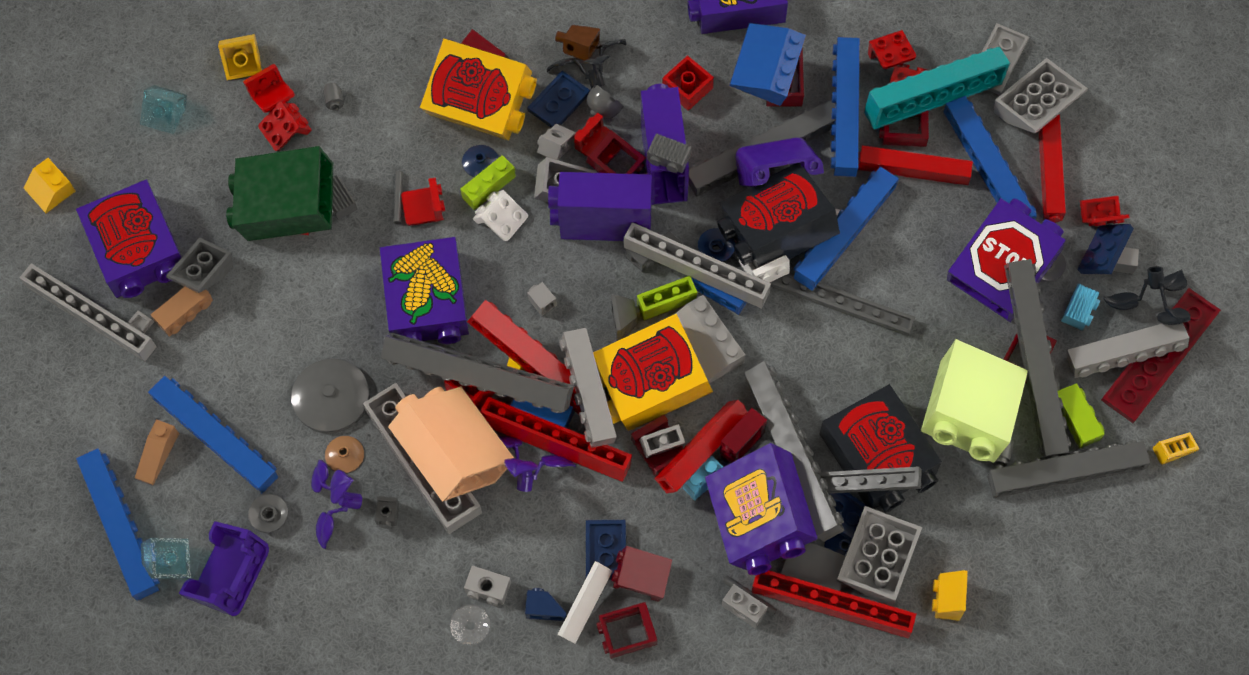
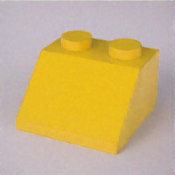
(240, 56)
(48, 185)
(950, 595)

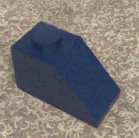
(542, 606)

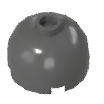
(603, 103)

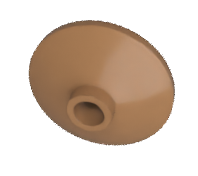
(349, 461)

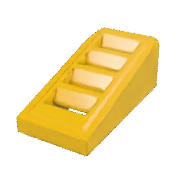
(1166, 455)

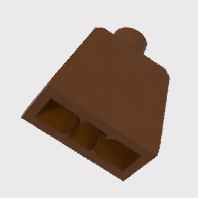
(579, 41)

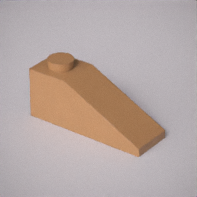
(156, 451)

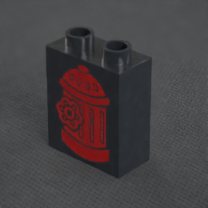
(778, 218)
(880, 436)

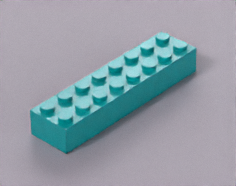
(936, 87)

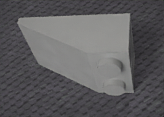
(548, 175)

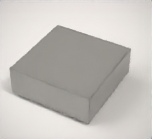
(140, 322)

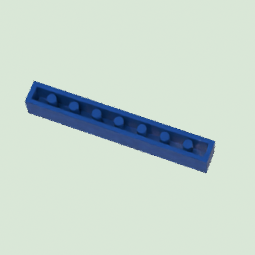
(846, 107)
(984, 152)
(851, 222)
(213, 434)
(116, 522)

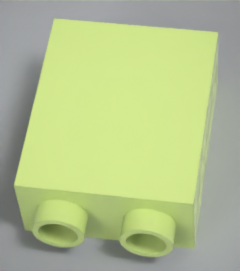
(974, 401)

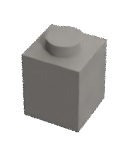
(1128, 261)
(541, 298)

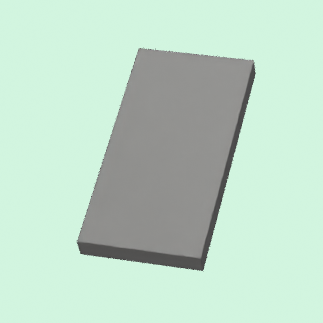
(1012, 45)

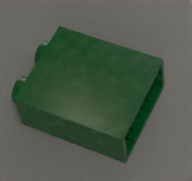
(281, 194)

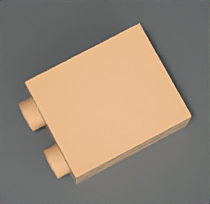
(449, 441)

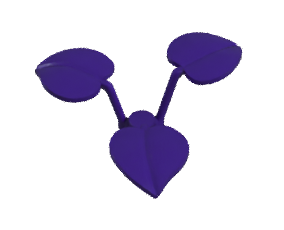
(524, 469)
(339, 484)

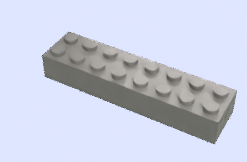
(452, 512)

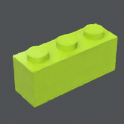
(489, 180)
(666, 297)
(1080, 416)

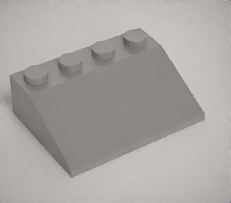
(1038, 97)
(710, 339)
(879, 555)

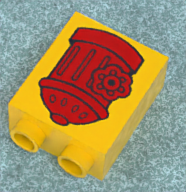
(478, 90)
(651, 373)

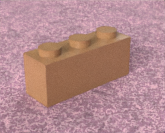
(181, 309)

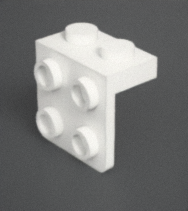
(501, 214)
(769, 271)

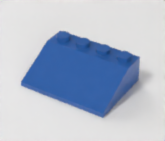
(767, 62)

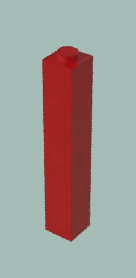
(915, 165)
(1052, 171)
(700, 447)

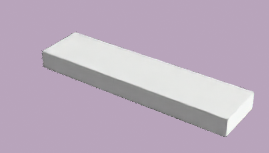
(585, 602)

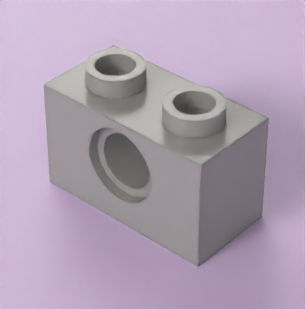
(555, 142)
(662, 441)
(478, 577)
(744, 606)

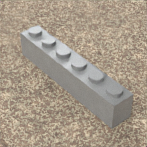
(1126, 349)
(588, 388)

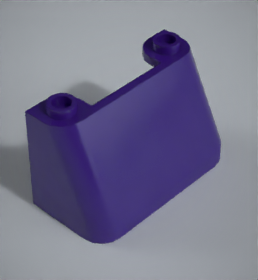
(755, 160)
(229, 570)

